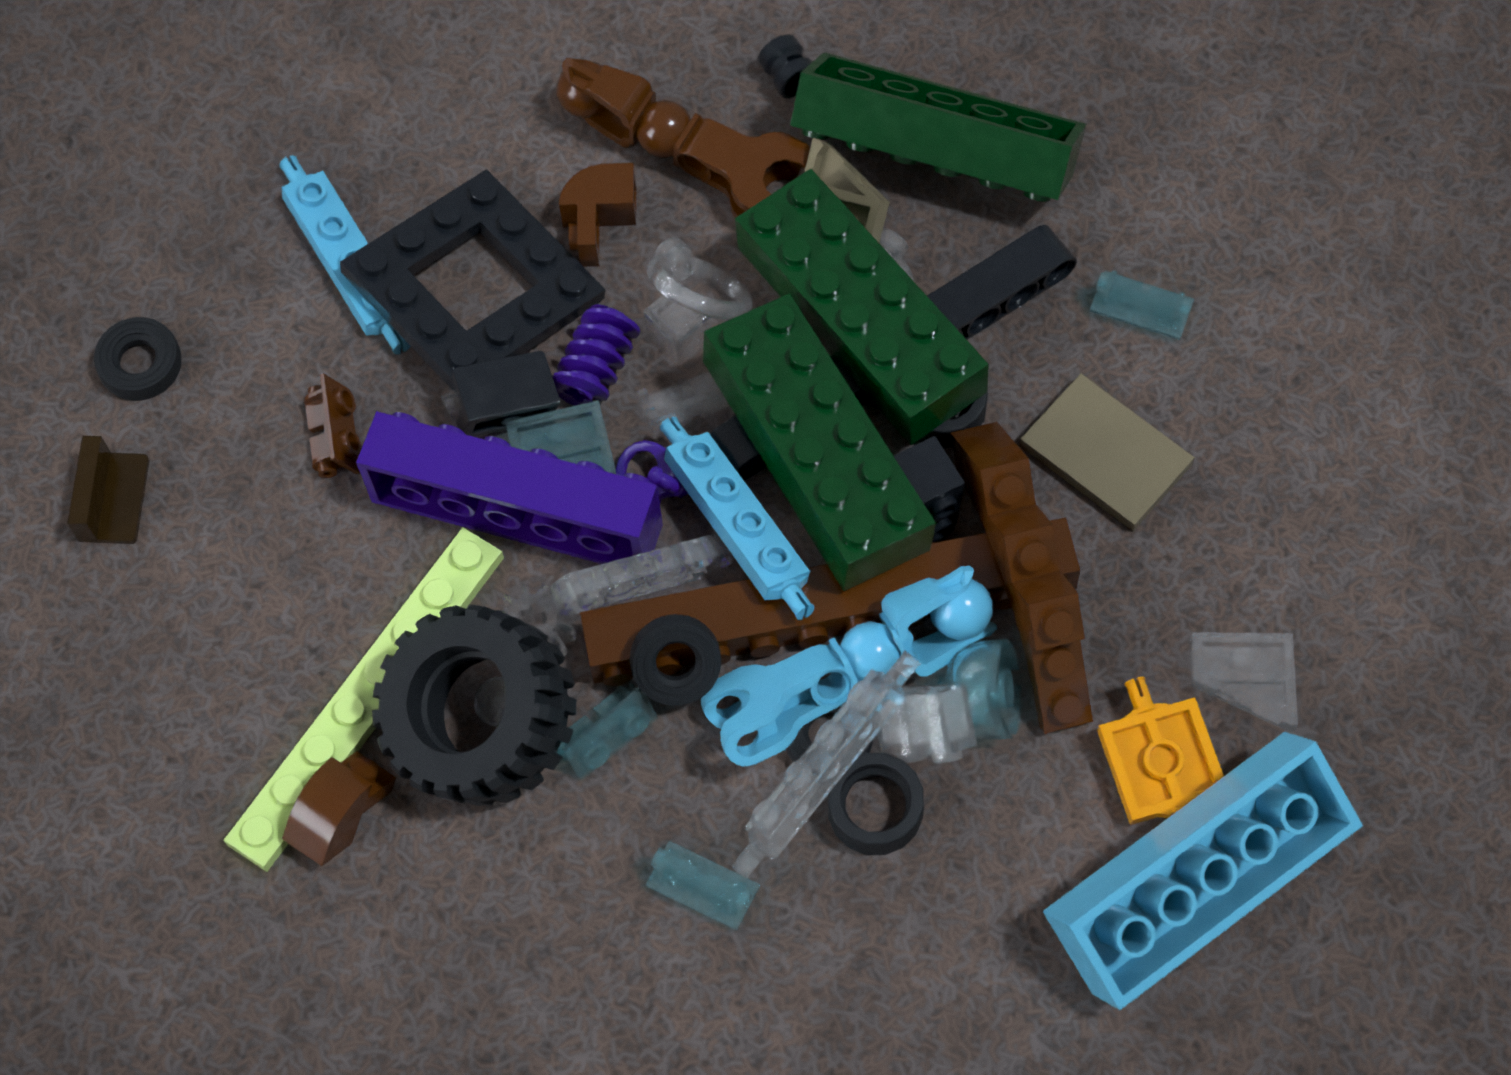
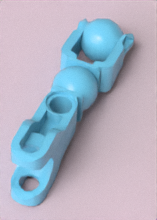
(790, 694)

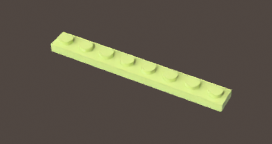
(348, 716)

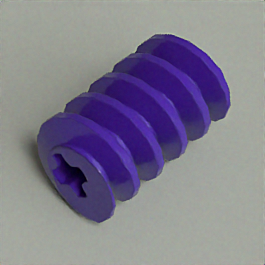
(592, 354)

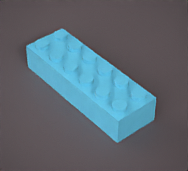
(1203, 869)

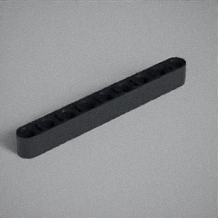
(968, 301)

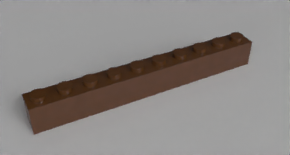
(760, 627)

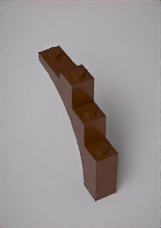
(1026, 551)

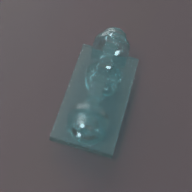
(1141, 304)
(622, 718)
(701, 885)

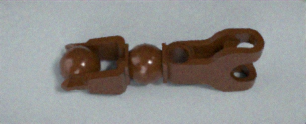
(627, 111)

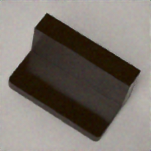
(107, 494)

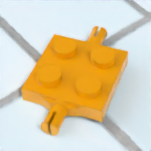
(1158, 755)

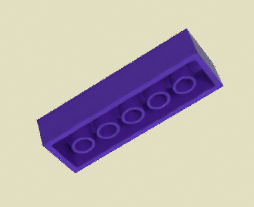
(508, 490)

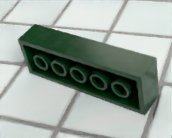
(937, 126)
(862, 306)
(818, 442)

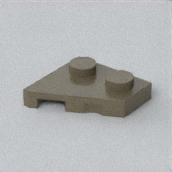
(849, 186)

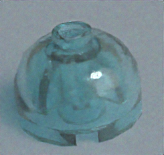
(990, 686)

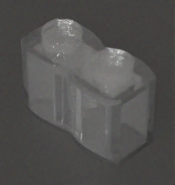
(930, 722)

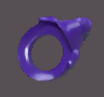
(661, 475)

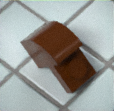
(594, 199)
(332, 805)

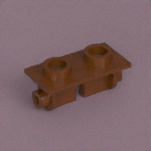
(332, 409)

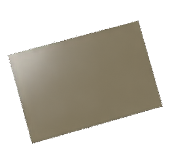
(1106, 452)

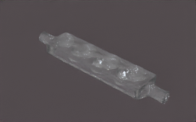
(824, 763)

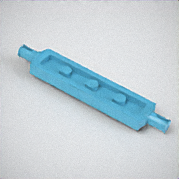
(333, 238)
(737, 517)

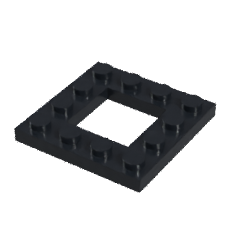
(387, 267)

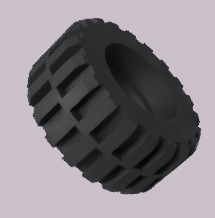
(416, 694)

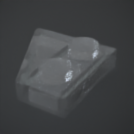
(1248, 672)

